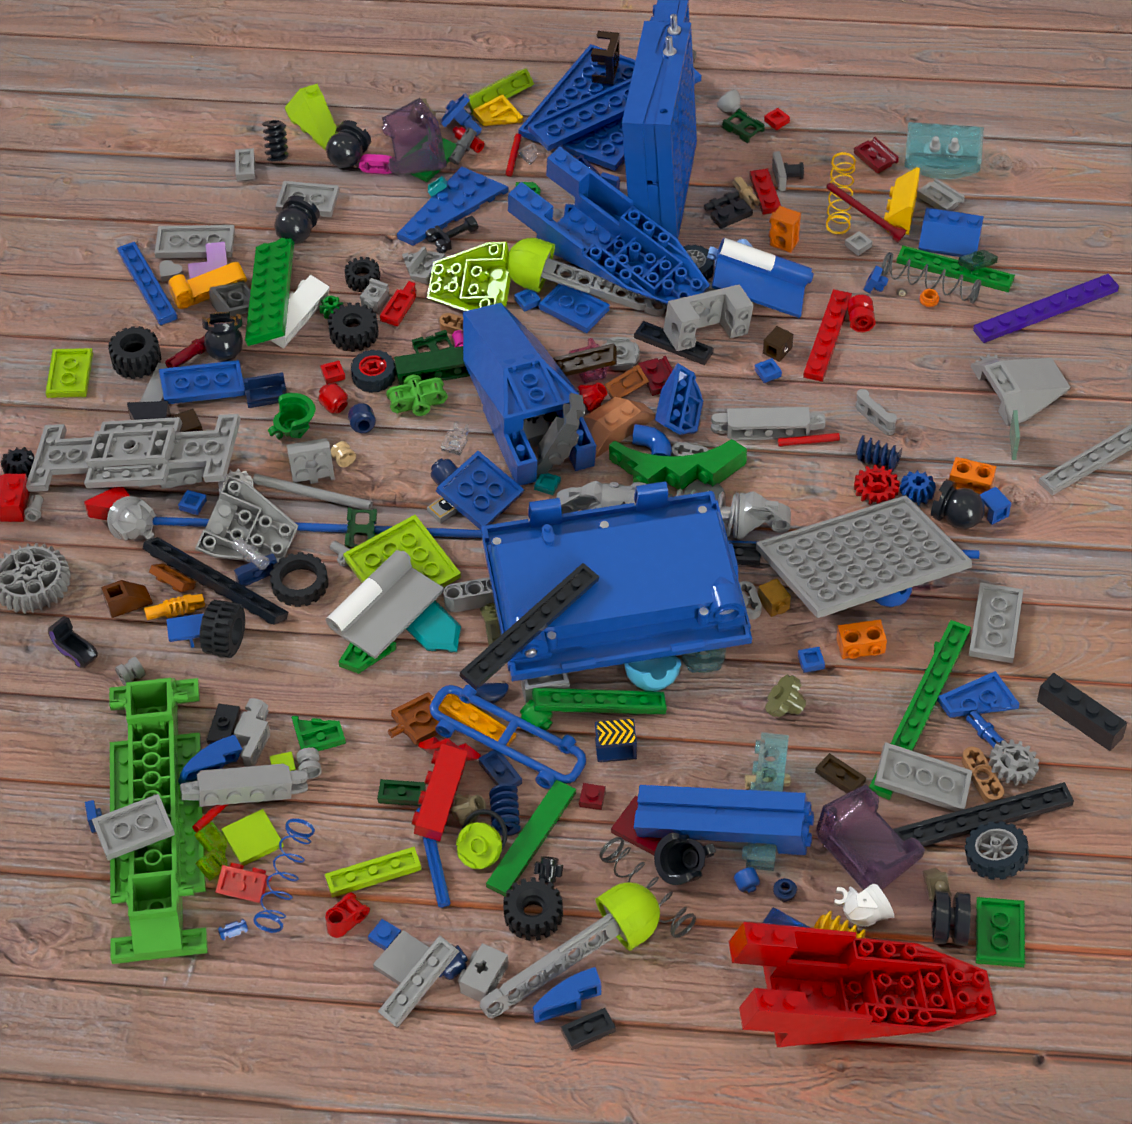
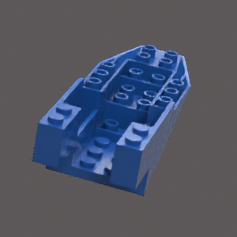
(608, 234)
(515, 383)

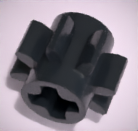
(548, 868)

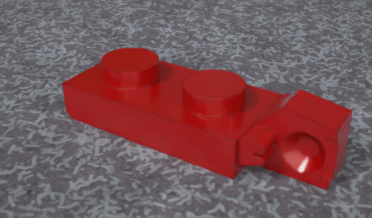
(399, 305)

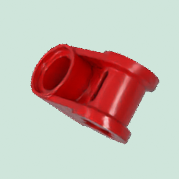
(348, 914)

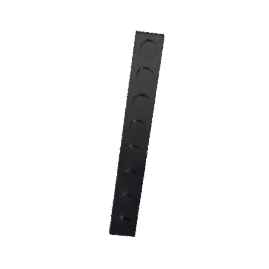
(215, 580)
(529, 626)
(1006, 810)

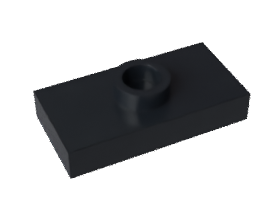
(223, 722)

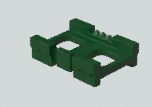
(739, 128)
(431, 341)
(354, 528)

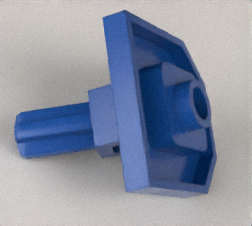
(456, 110)

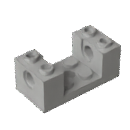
(724, 306)

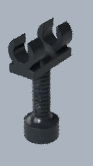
(445, 243)

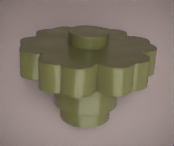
(785, 697)

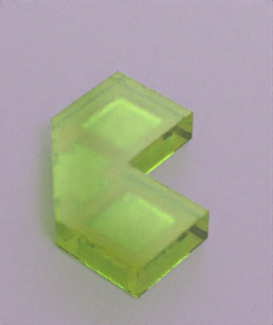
(215, 844)

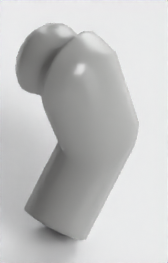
(339, 549)

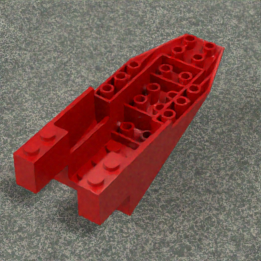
(853, 988)

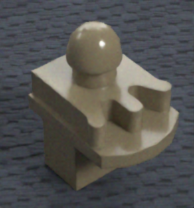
(935, 881)

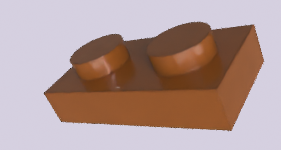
(626, 383)
(171, 576)

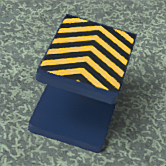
(615, 740)

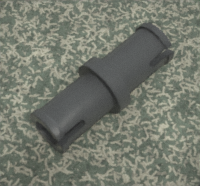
(462, 146)

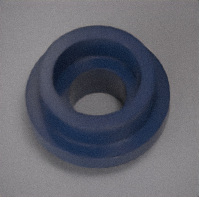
(785, 895)

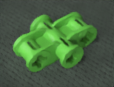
(420, 394)

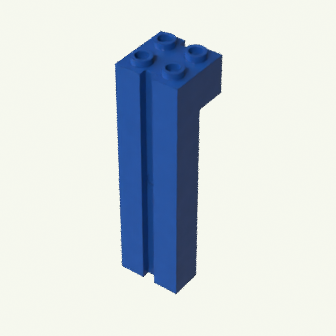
(726, 816)

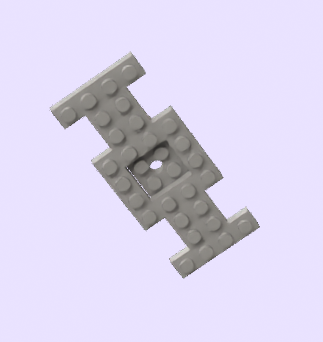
(156, 444)

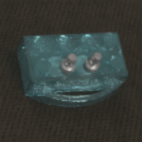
(944, 148)

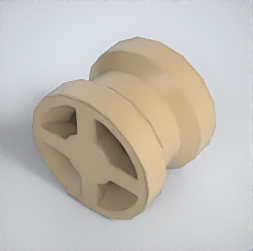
(343, 454)

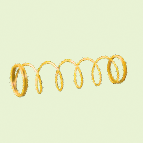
(830, 217)

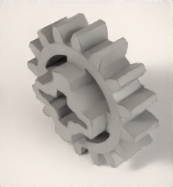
(1013, 762)

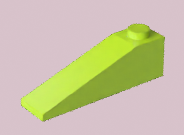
(312, 114)

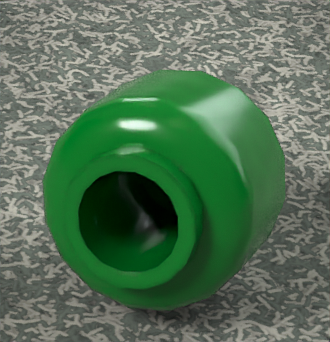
(538, 718)

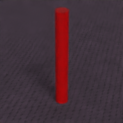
(513, 155)
(808, 439)
(208, 817)

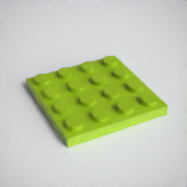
(405, 536)

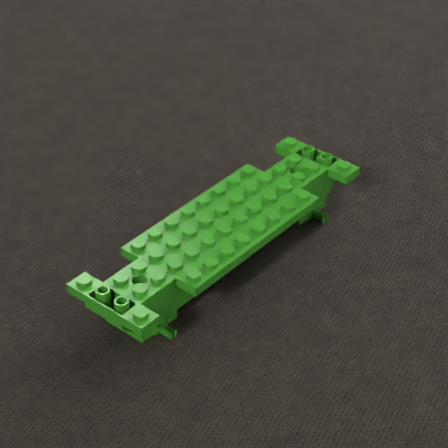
(164, 871)

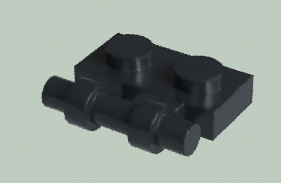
(730, 214)

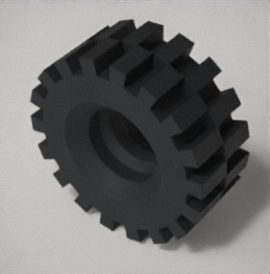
(357, 336)
(533, 894)

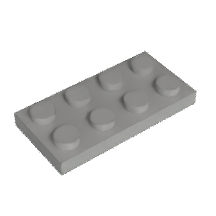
(191, 240)
(996, 622)
(923, 777)

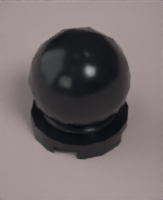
(347, 144)
(296, 219)
(222, 338)
(960, 506)

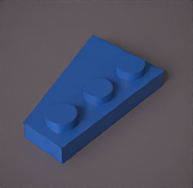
(983, 695)

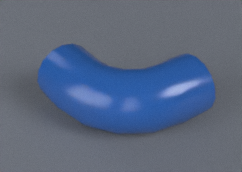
(653, 439)

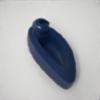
(492, 692)

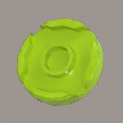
(478, 845)

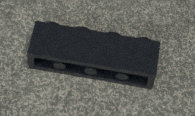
(1081, 711)

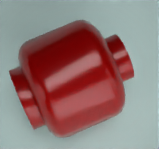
(333, 398)

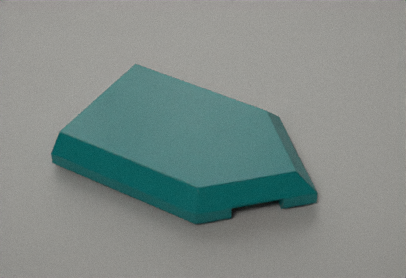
(436, 629)

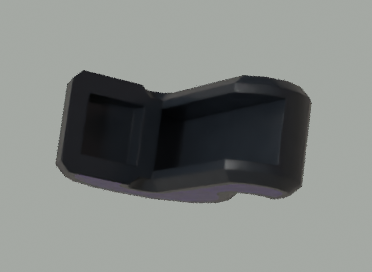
(71, 644)

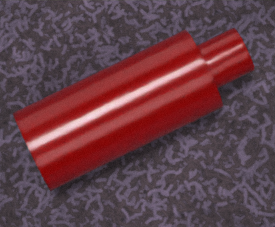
(477, 144)

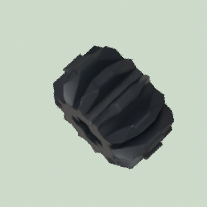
(17, 461)

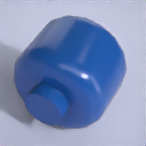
(747, 880)

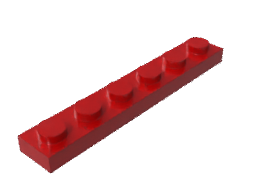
(827, 336)

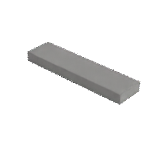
(418, 981)

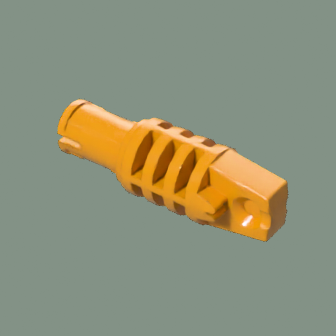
(175, 606)

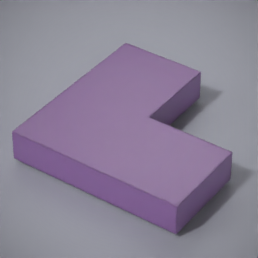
(215, 258)

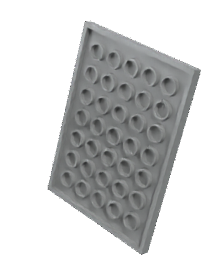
(862, 556)

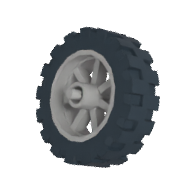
(997, 836)

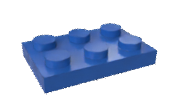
(574, 307)

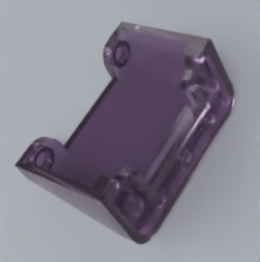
(415, 139)
(864, 840)

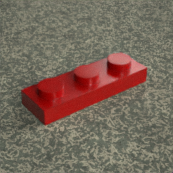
(765, 191)

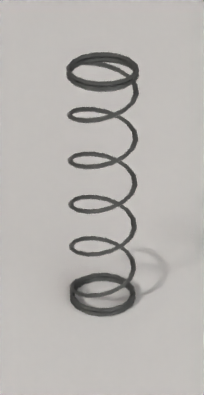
(974, 293)
(667, 896)

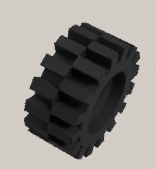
(361, 266)

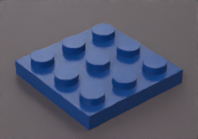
(480, 490)

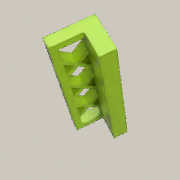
(507, 86)

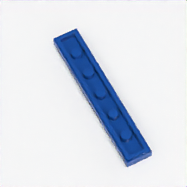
(147, 283)

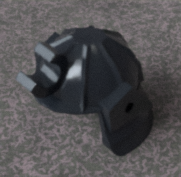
(681, 858)

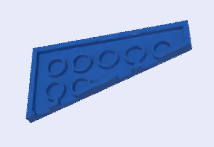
(461, 197)

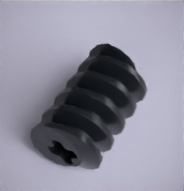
(277, 140)

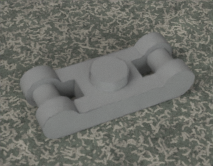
(875, 413)

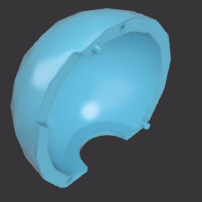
(653, 673)

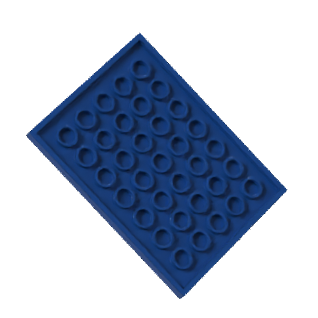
(599, 146)

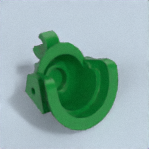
(293, 416)

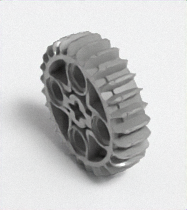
(28, 573)

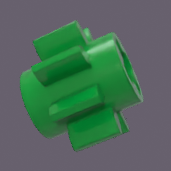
(328, 305)

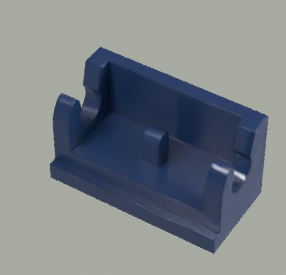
(264, 389)

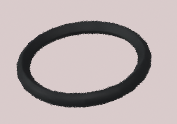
(495, 815)

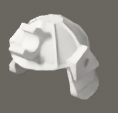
(865, 907)

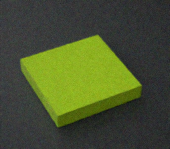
(252, 837)

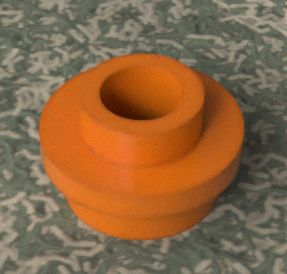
(929, 298)

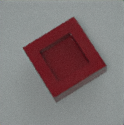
(592, 796)

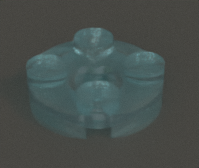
(705, 663)

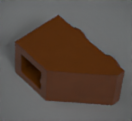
(125, 597)

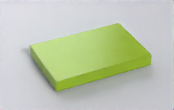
(69, 373)

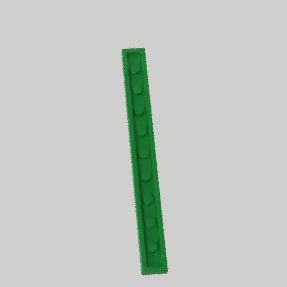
(928, 692)

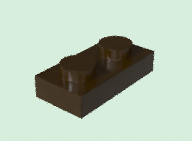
(840, 774)

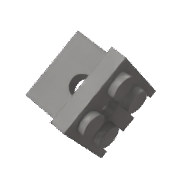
(300, 460)

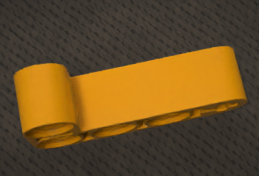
(197, 289)

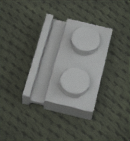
(940, 195)

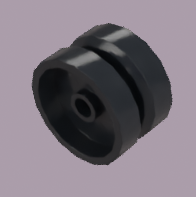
(951, 918)

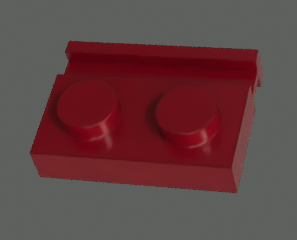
(876, 155)
(657, 373)

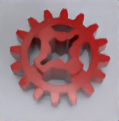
(876, 485)

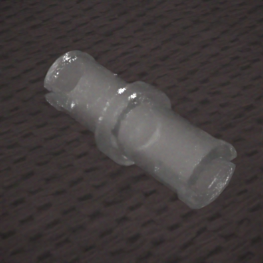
(250, 553)

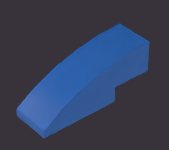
(211, 758)
(567, 995)

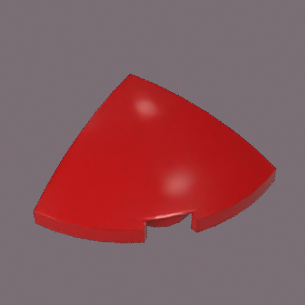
(434, 744)

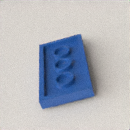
(202, 382)

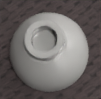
(730, 101)

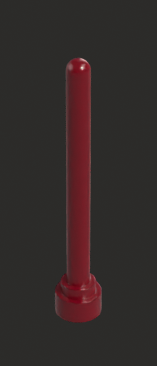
(896, 232)

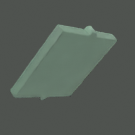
(1014, 434)

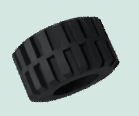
(134, 352)
(222, 628)

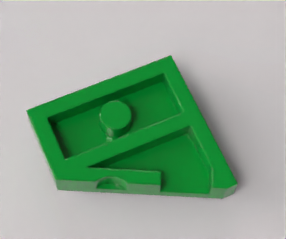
(357, 660)
(318, 733)

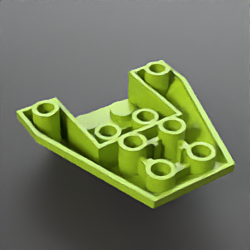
(471, 277)

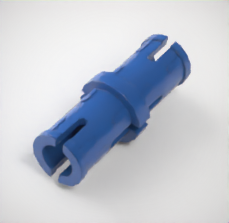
(984, 729)

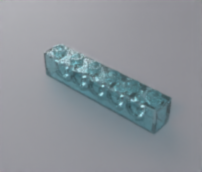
(769, 746)

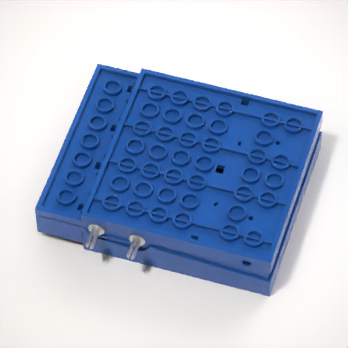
(661, 117)

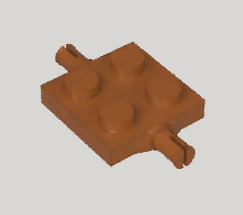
(415, 719)

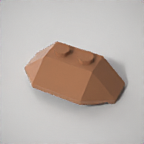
(616, 421)

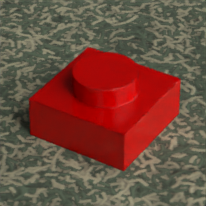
(777, 119)
(332, 372)

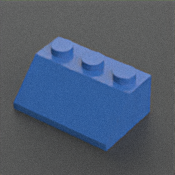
(950, 232)

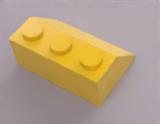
(903, 200)

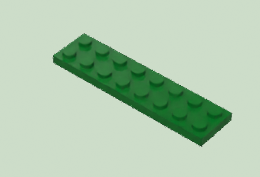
(269, 291)

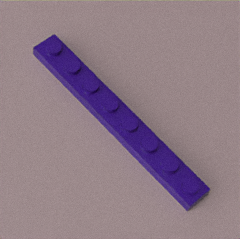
(1045, 308)

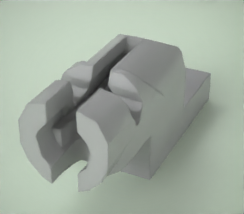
(253, 731)

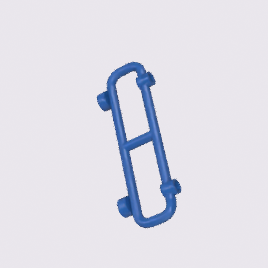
(546, 775)

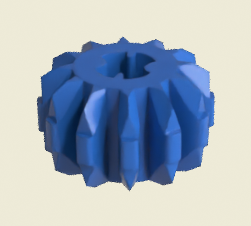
(918, 487)

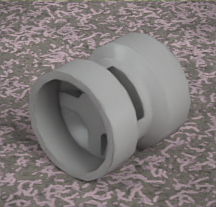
(130, 671)
(309, 762)

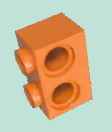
(784, 229)
(972, 475)
(861, 639)

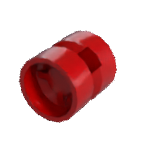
(861, 313)

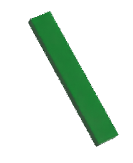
(936, 263)
(599, 701)
(531, 838)

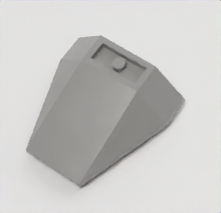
(1022, 384)
(248, 515)

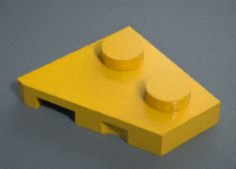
(497, 112)

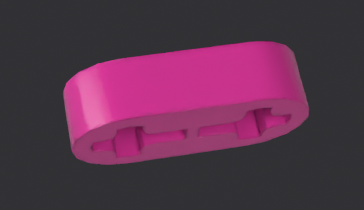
(376, 164)

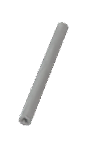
(312, 492)

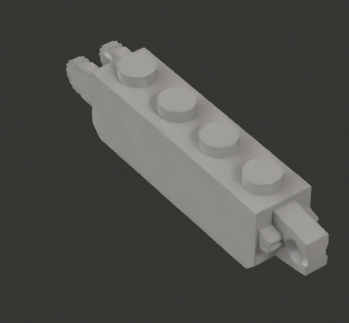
(766, 423)
(244, 785)

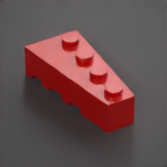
(440, 793)

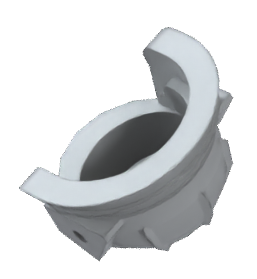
(131, 519)

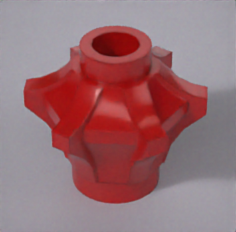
(592, 395)

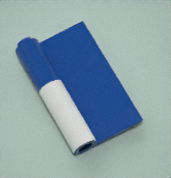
(763, 276)

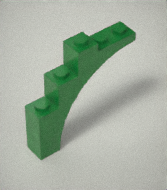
(680, 471)

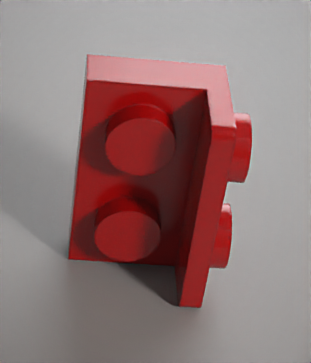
(241, 883)

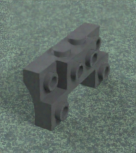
(560, 436)

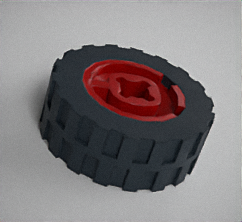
(373, 371)

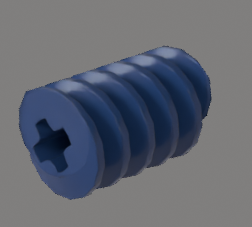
(877, 453)
(504, 802)

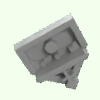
(420, 264)

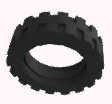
(300, 596)

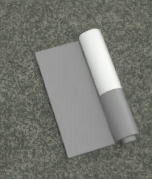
(384, 605)

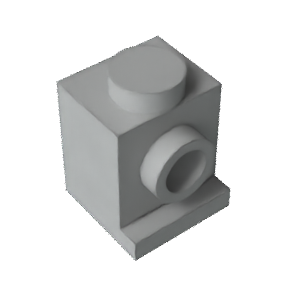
(375, 295)

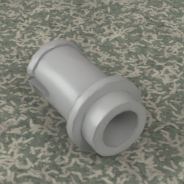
(33, 511)

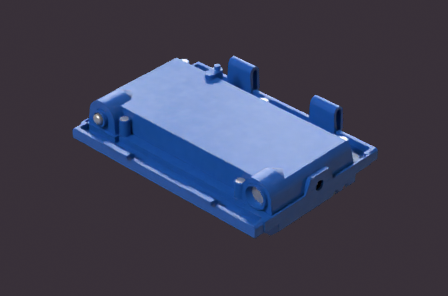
(660, 590)

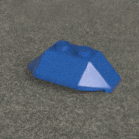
(680, 402)

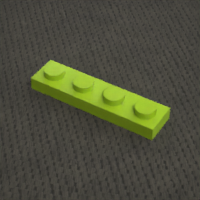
(373, 872)

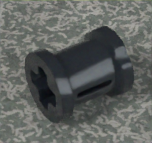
(794, 170)

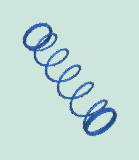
(272, 916)

